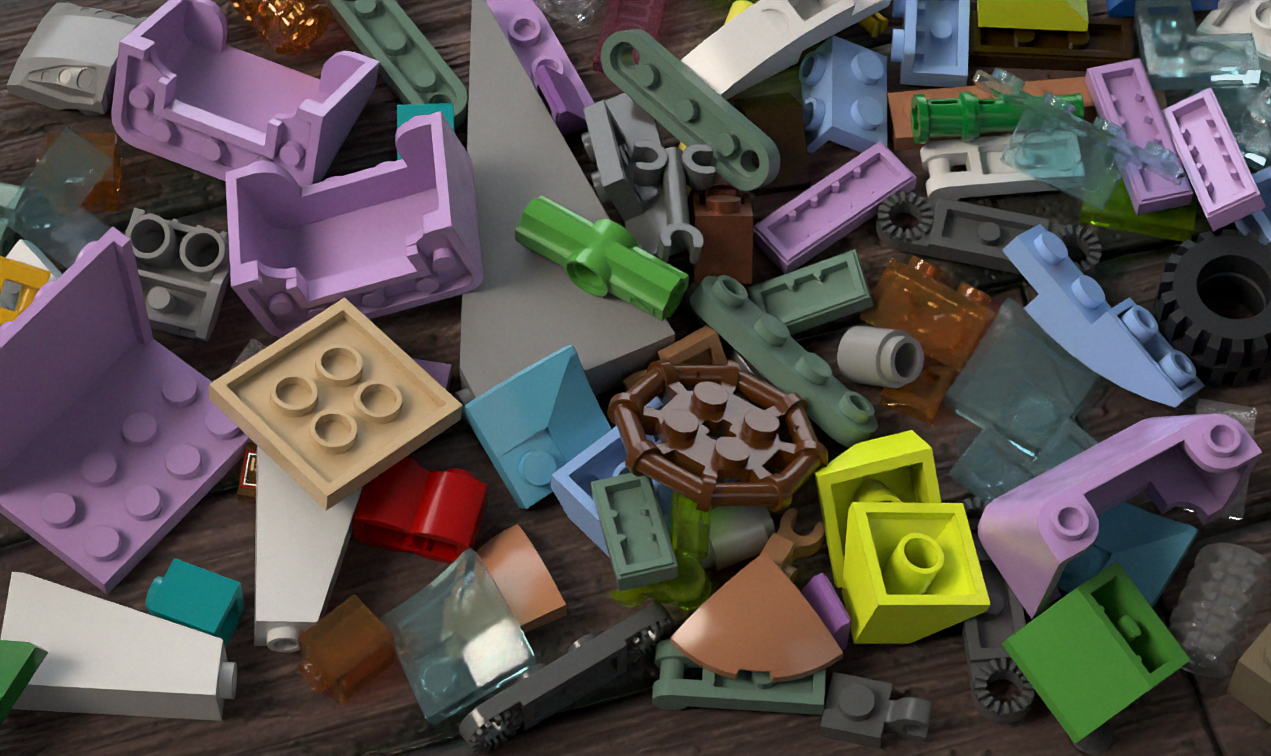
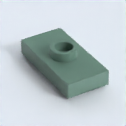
(815, 293)
(634, 530)

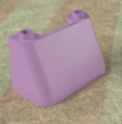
(225, 108)
(1054, 516)

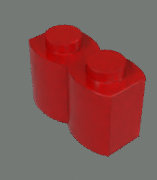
(421, 511)

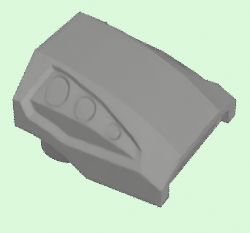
(72, 59)
(180, 273)

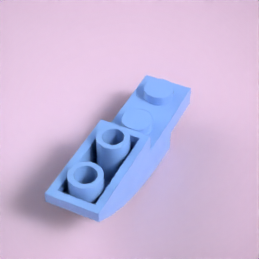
(1113, 341)

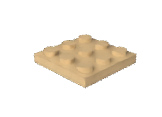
(335, 403)

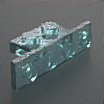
(1068, 151)

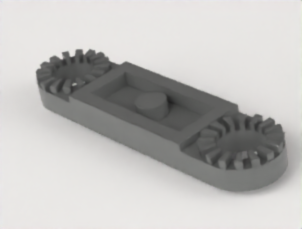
(972, 232)
(983, 638)
(550, 688)

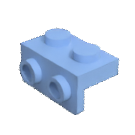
(932, 42)
(844, 95)

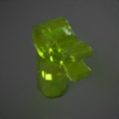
(690, 543)

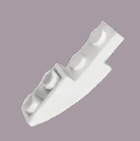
(771, 39)

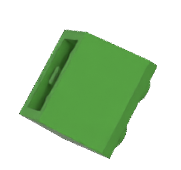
(1095, 652)

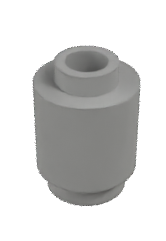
(879, 357)
(737, 535)

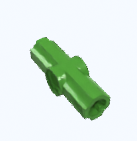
(601, 257)

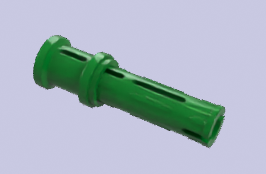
(969, 116)

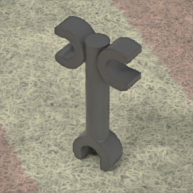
(677, 170)

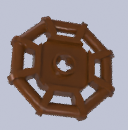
(747, 435)

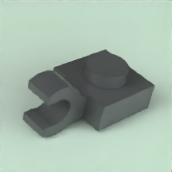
(862, 710)

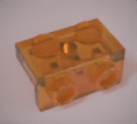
(937, 316)

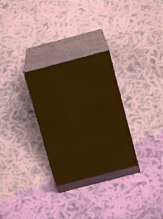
(782, 121)

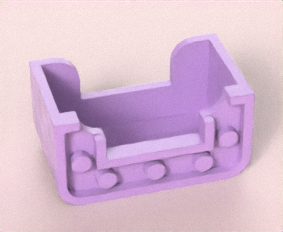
(370, 236)

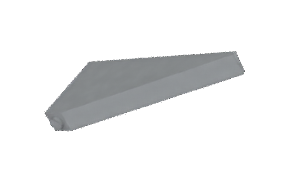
(525, 299)

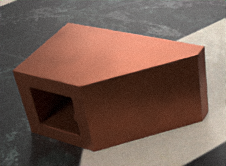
(727, 233)

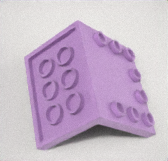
(102, 422)

